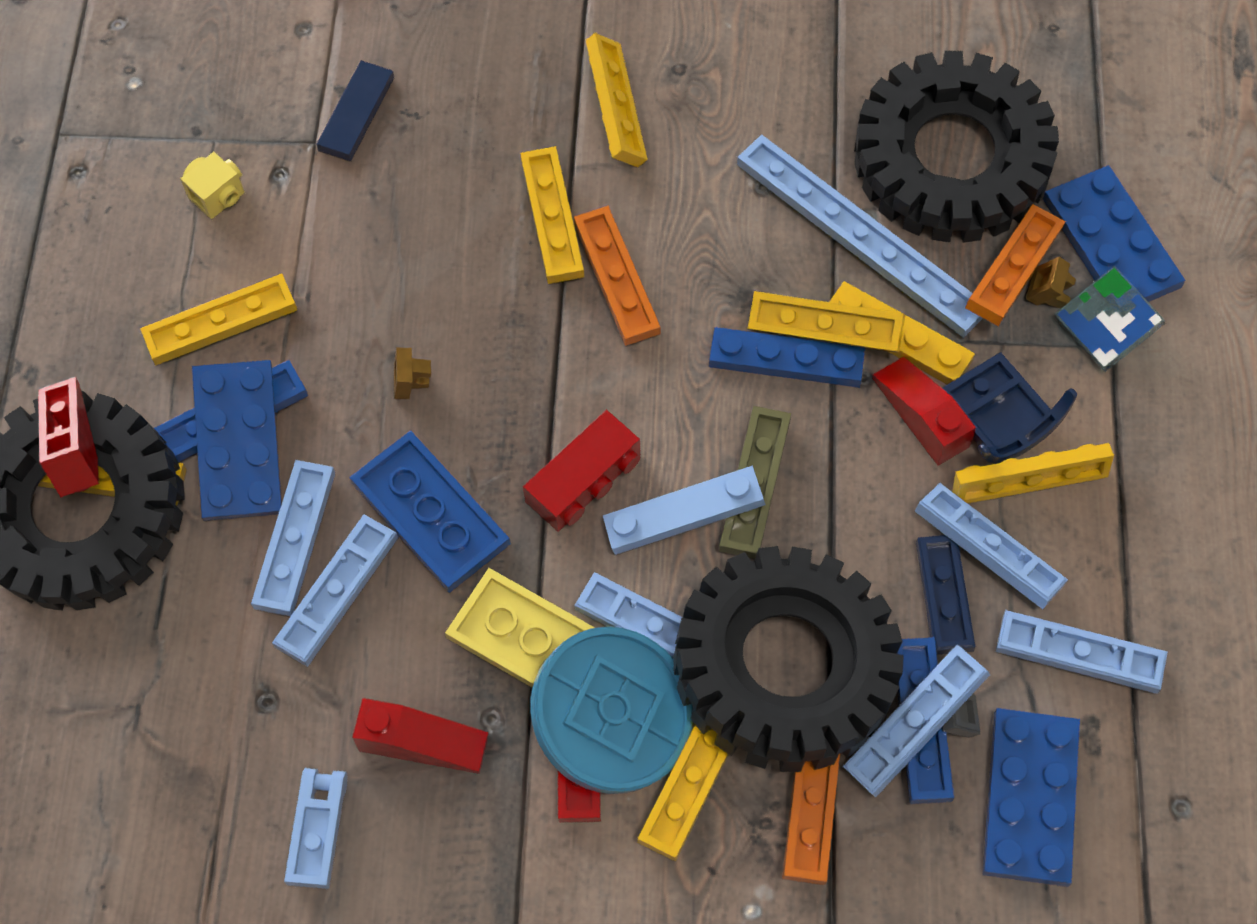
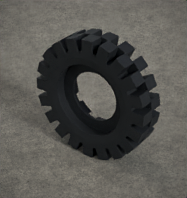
(1010, 113)
(119, 551)
(773, 725)

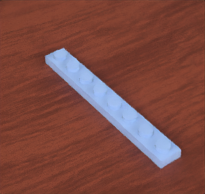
(860, 234)

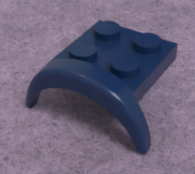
(1006, 409)

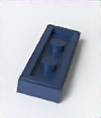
(355, 110)
(945, 593)

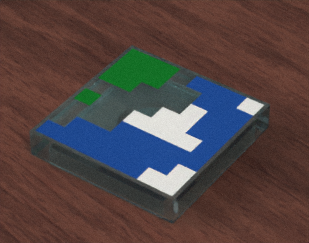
(1110, 318)

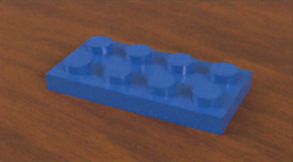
(1112, 231)
(236, 440)
(430, 511)
(1032, 797)

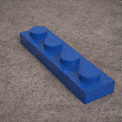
(787, 357)
(181, 430)
(930, 769)

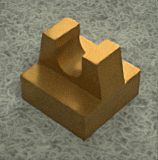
(1049, 282)
(409, 373)

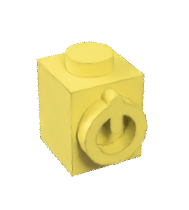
(212, 184)

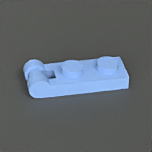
(315, 829)

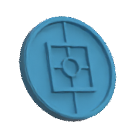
(610, 710)

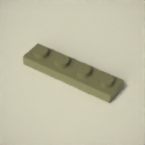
(764, 451)

